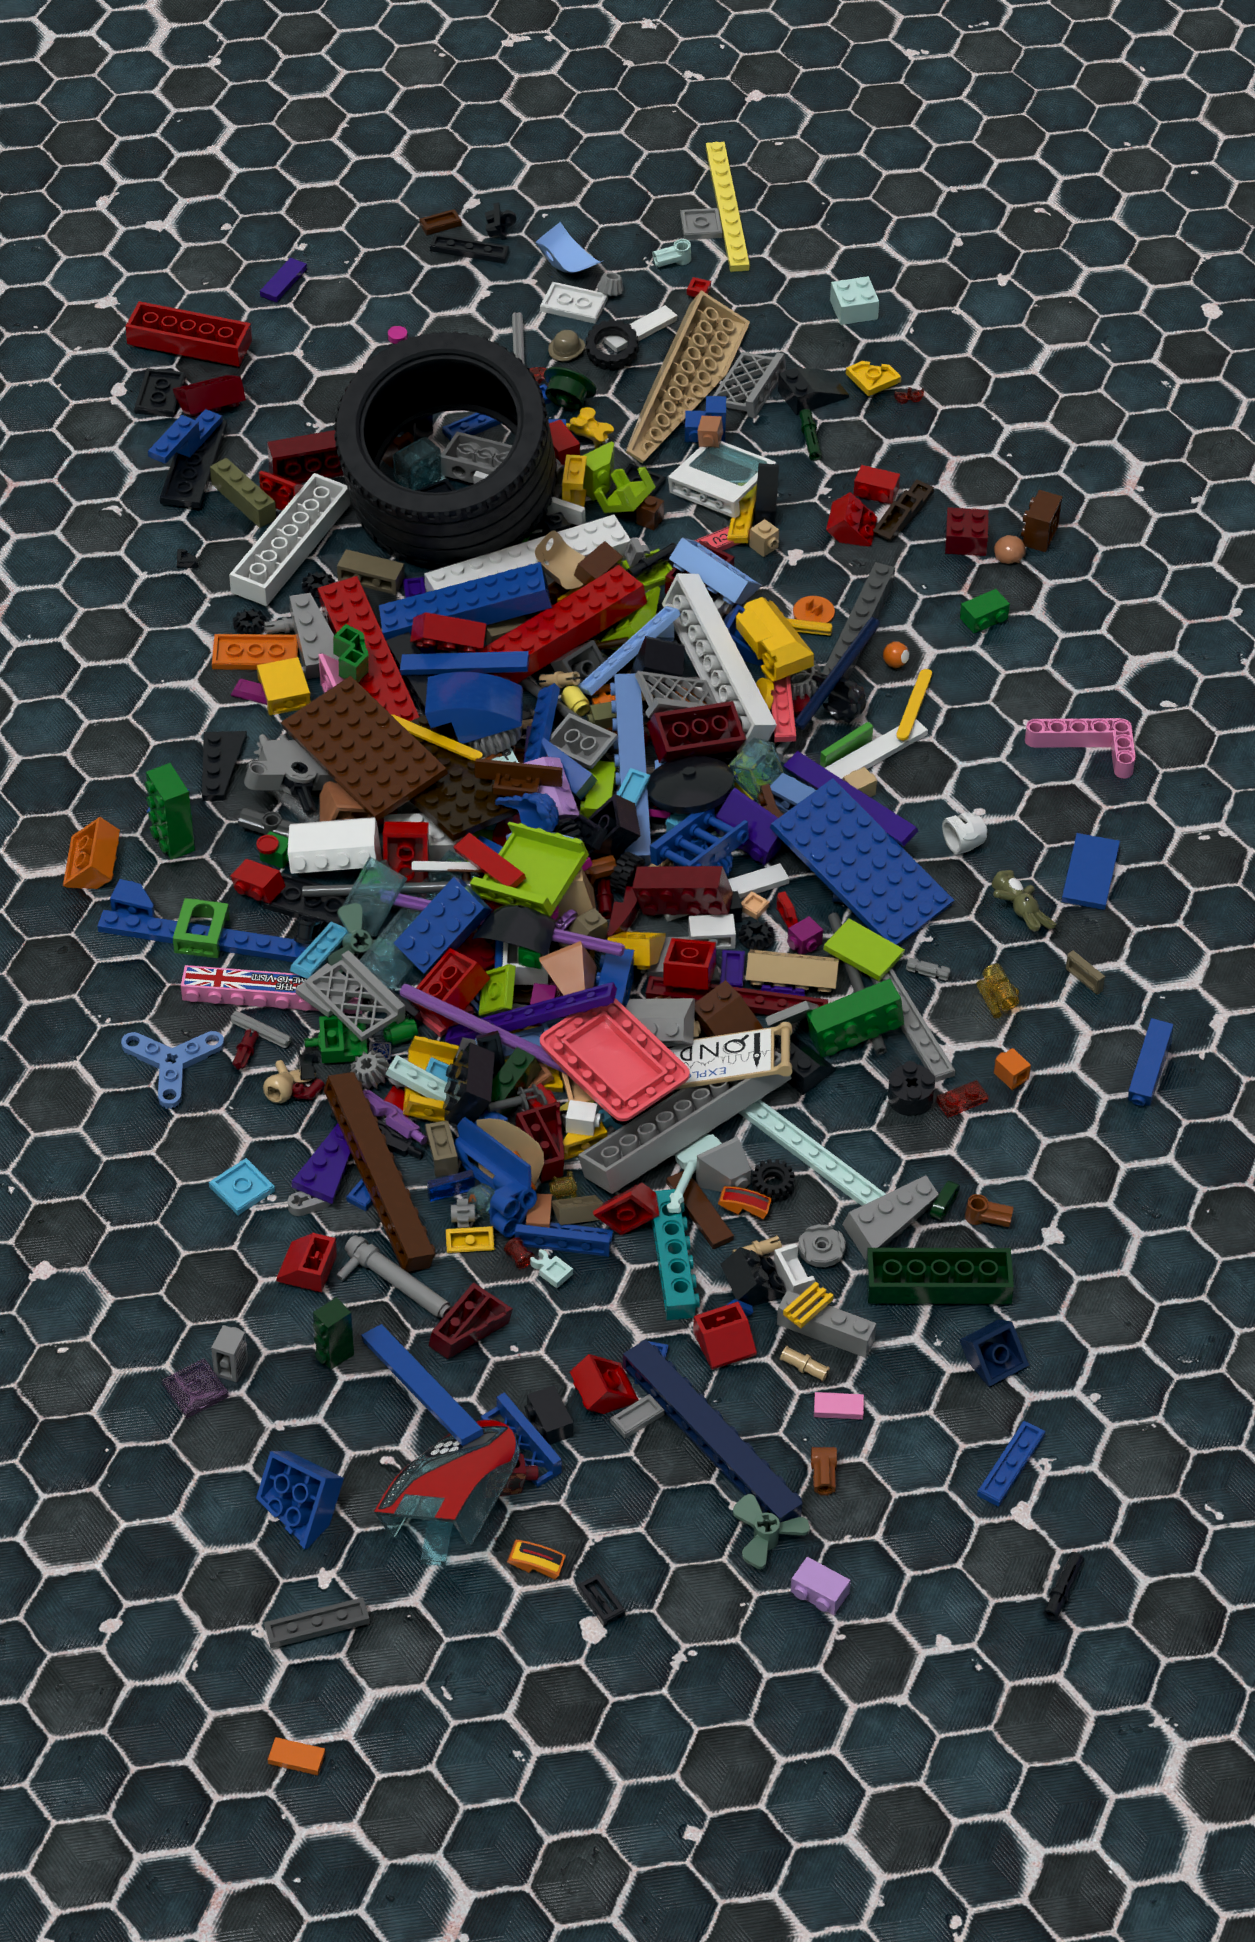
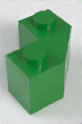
(352, 653)

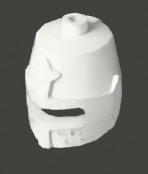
(964, 832)

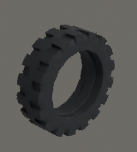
(612, 328)

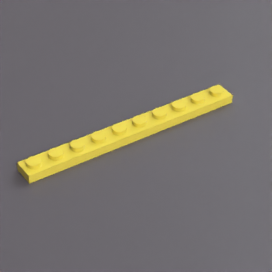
(727, 207)

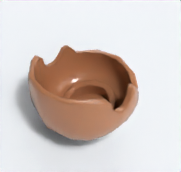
(1009, 549)

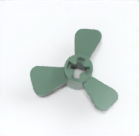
(352, 920)
(749, 1512)

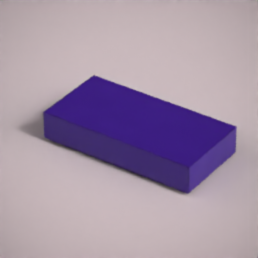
(732, 967)

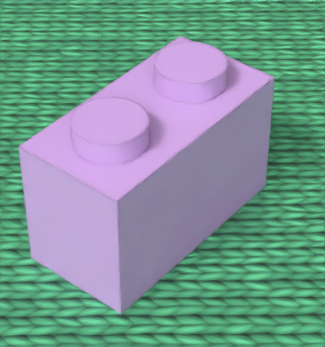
(820, 1586)

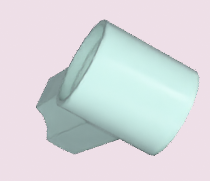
(679, 254)

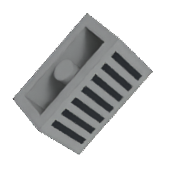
(229, 1353)

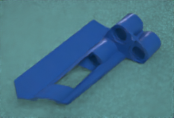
(511, 1179)

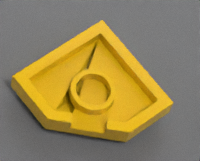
(872, 378)

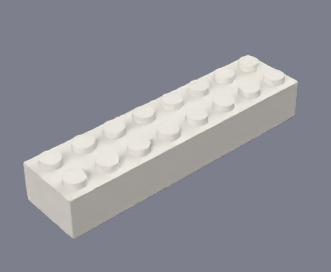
(289, 539)

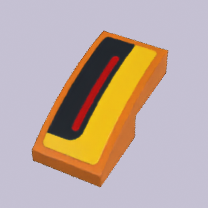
(537, 1557)

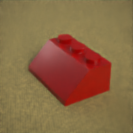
(453, 980)

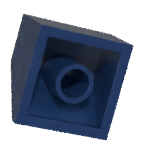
(994, 1351)

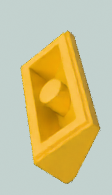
(469, 1239)

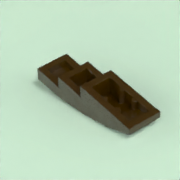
(904, 510)

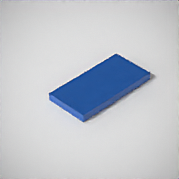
(1090, 871)

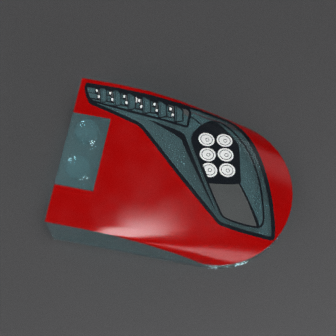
(453, 1482)

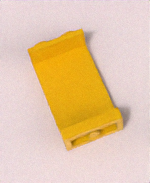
(419, 1054)

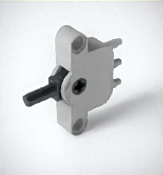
(287, 768)

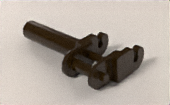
(608, 644)

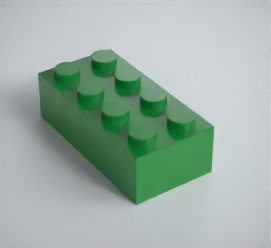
(169, 811)
(855, 1018)

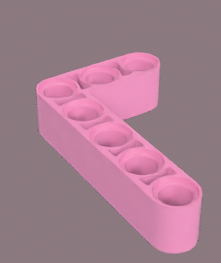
(1087, 733)

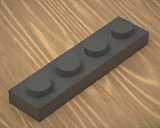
(316, 1622)

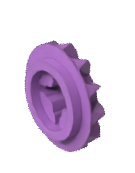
(566, 920)

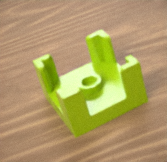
(628, 494)

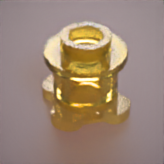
(563, 1186)

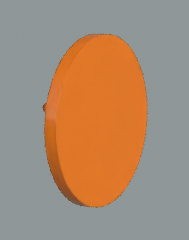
(814, 609)

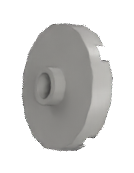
(821, 1236)

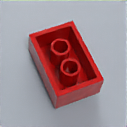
(447, 633)

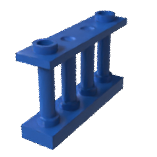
(692, 827)

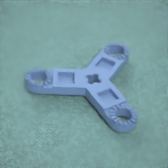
(185, 1055)

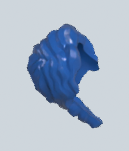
(535, 810)

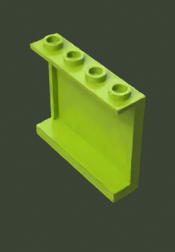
(545, 859)

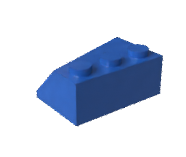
(299, 1494)

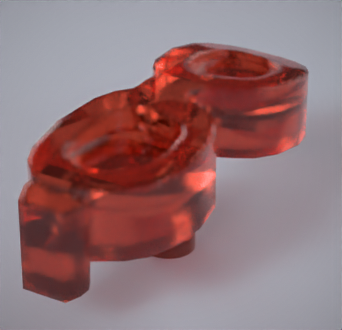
(914, 396)

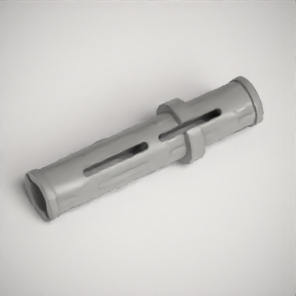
(284, 625)

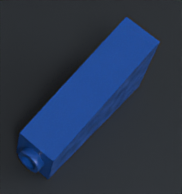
(1150, 1062)

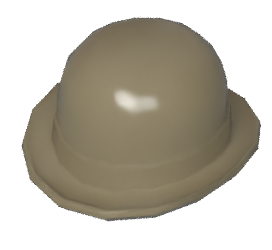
(566, 346)

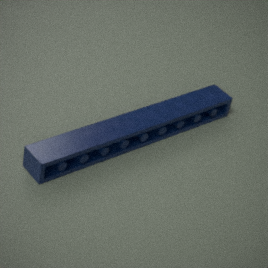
(710, 1432)

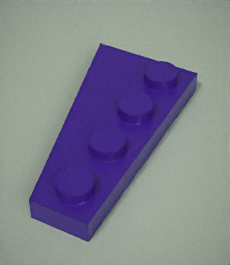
(325, 1168)

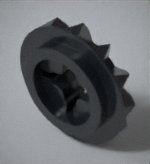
(309, 585)
(244, 627)
(759, 941)

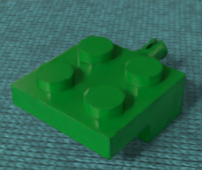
(337, 1041)

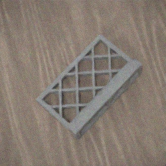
(762, 386)
(662, 702)
(372, 988)

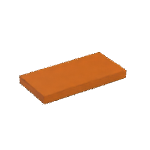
(250, 650)

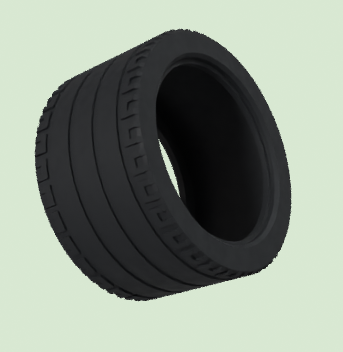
(433, 377)

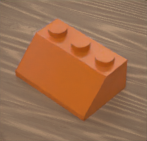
(92, 856)

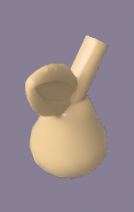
(279, 1086)

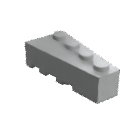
(311, 633)
(888, 1216)

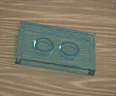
(376, 893)

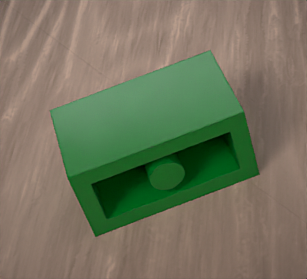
(984, 611)

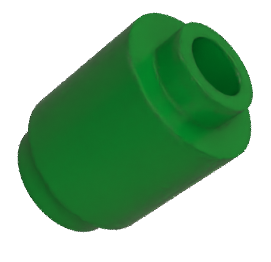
(400, 1032)

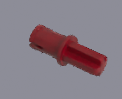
(604, 898)
(245, 1049)

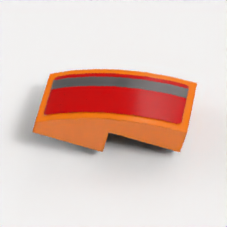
(739, 1198)

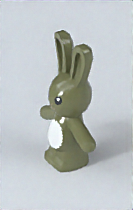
(1024, 903)

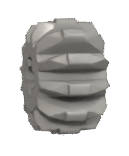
(370, 1069)

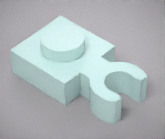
(552, 1270)

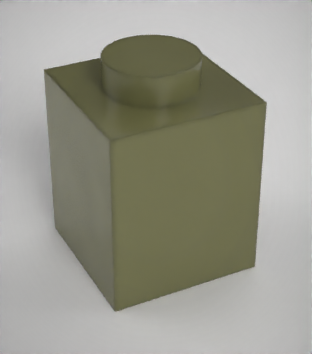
(601, 715)

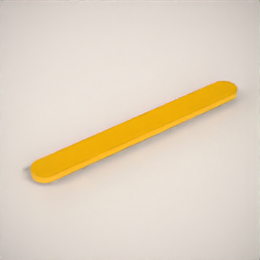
(914, 704)
(439, 740)

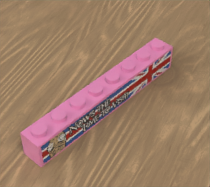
(246, 988)

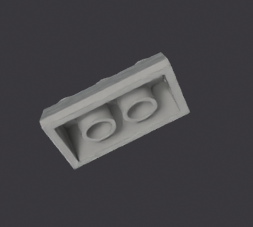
(666, 1018)

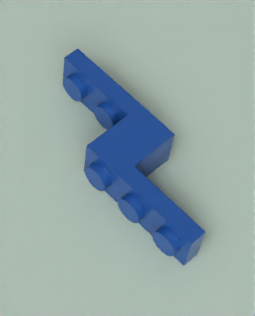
(185, 436)

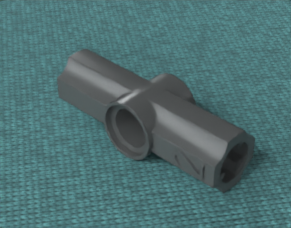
(263, 822)

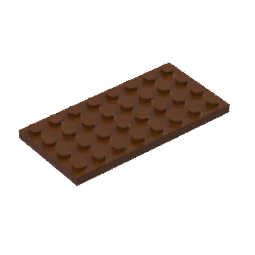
(364, 748)

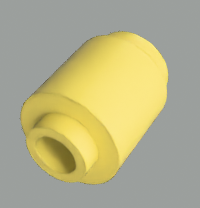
(575, 700)

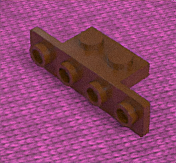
(517, 778)

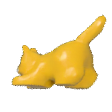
(588, 427)

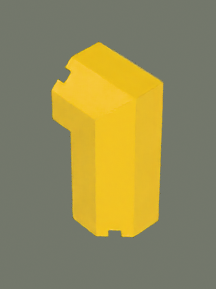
(773, 639)

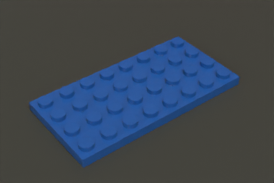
(861, 863)

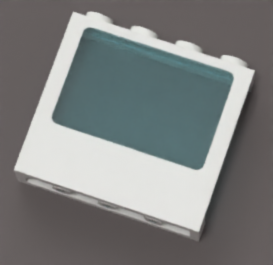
(717, 477)

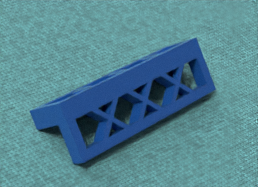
(566, 1238)
(530, 1436)

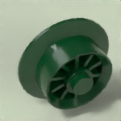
(568, 387)

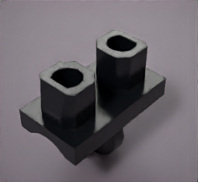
(498, 221)

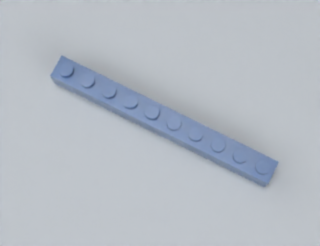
(631, 750)

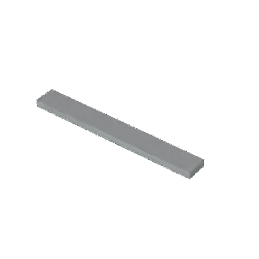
(919, 1034)

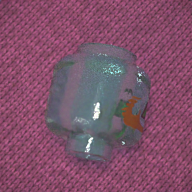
(481, 1198)

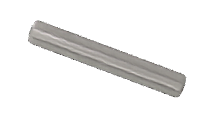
(518, 340)

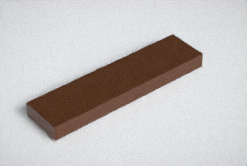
(702, 1213)

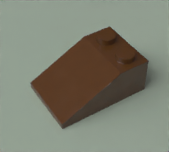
(724, 1012)

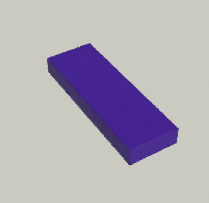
(283, 279)

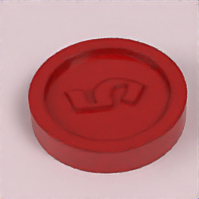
(267, 844)

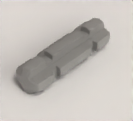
(928, 969)

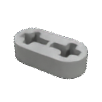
(309, 1204)

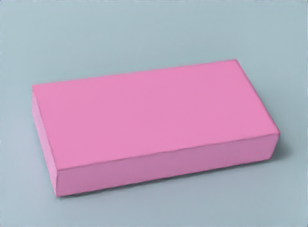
(838, 1405)

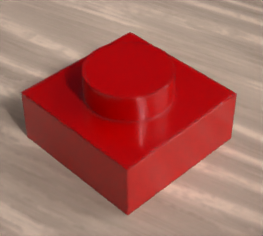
(697, 285)

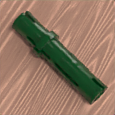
(809, 429)

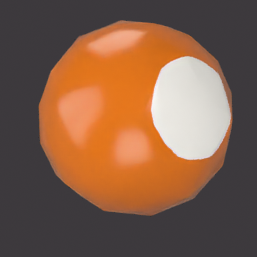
(896, 654)

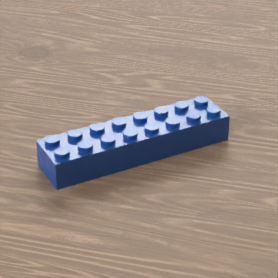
(478, 600)

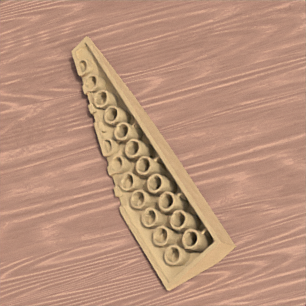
(689, 372)

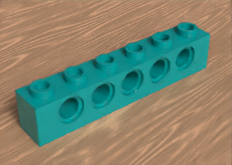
(674, 1260)

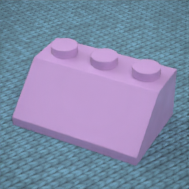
(561, 795)

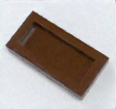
(440, 222)

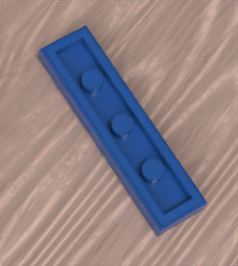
(1011, 1463)

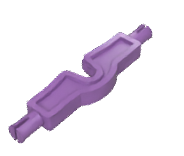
(395, 1117)

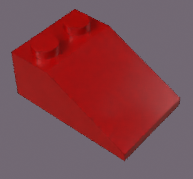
(404, 844)

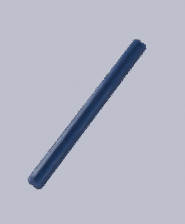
(837, 673)

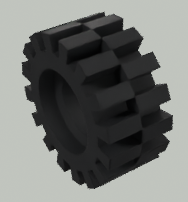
(625, 871)
(773, 1170)

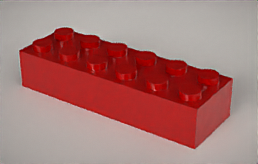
(188, 333)

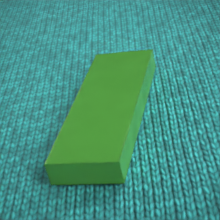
(847, 744)

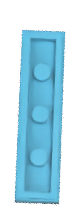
(318, 951)

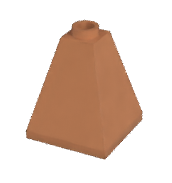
(338, 804)
(570, 968)

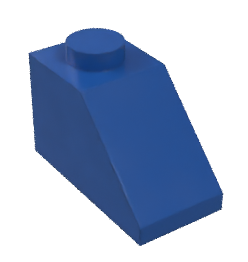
(131, 899)

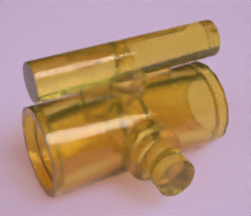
(997, 990)

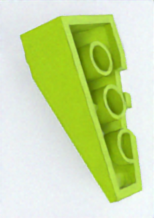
(636, 620)

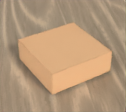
(754, 905)

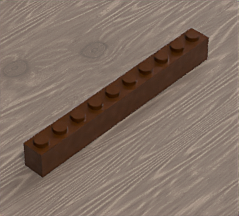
(379, 1172)

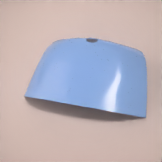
(564, 251)

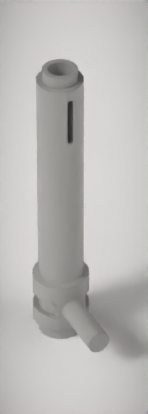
(370, 1257)

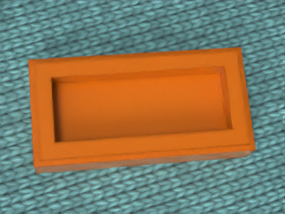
(296, 1756)

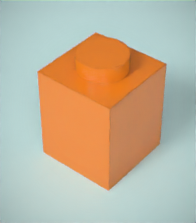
(1012, 1068)

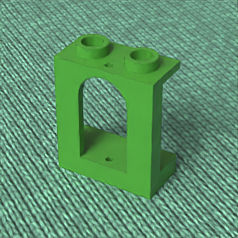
(200, 944)

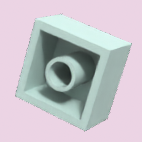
(854, 300)

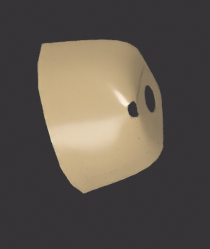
(561, 560)
(514, 1140)

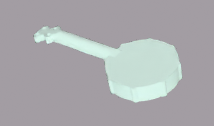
(687, 1160)

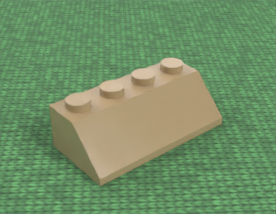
(792, 969)

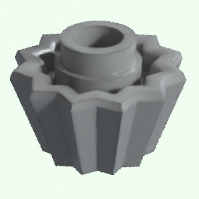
(610, 284)

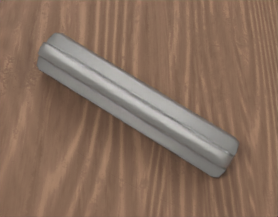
(264, 1031)

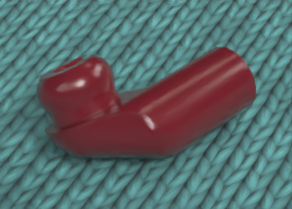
(307, 1093)

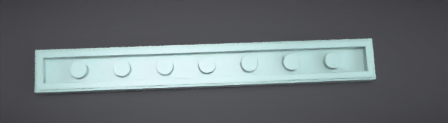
(811, 1153)

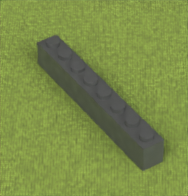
(867, 605)

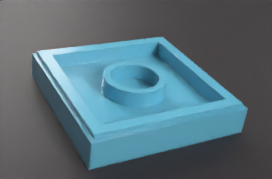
(242, 1186)

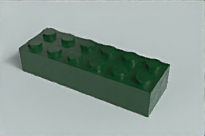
(939, 1275)

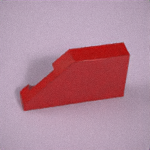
(786, 909)

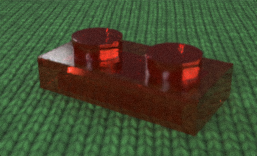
(962, 1098)

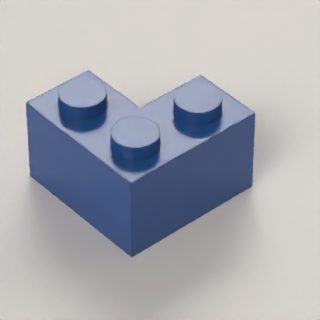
(714, 407)

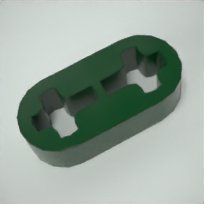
(945, 1200)

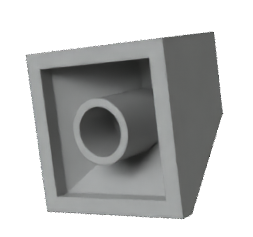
(723, 1167)

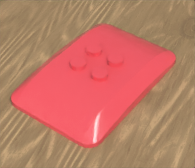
(614, 1059)

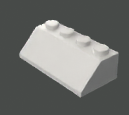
(333, 845)

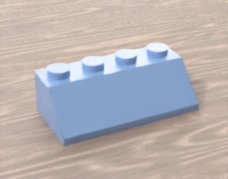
(714, 571)

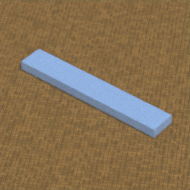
(628, 650)

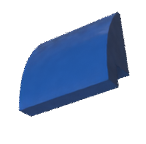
(474, 704)

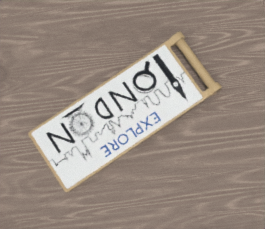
(735, 1056)

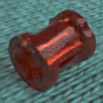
(518, 1252)

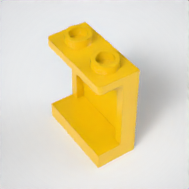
(574, 480)
(284, 685)

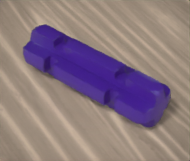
(786, 990)

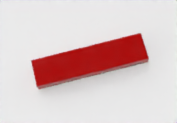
(489, 861)

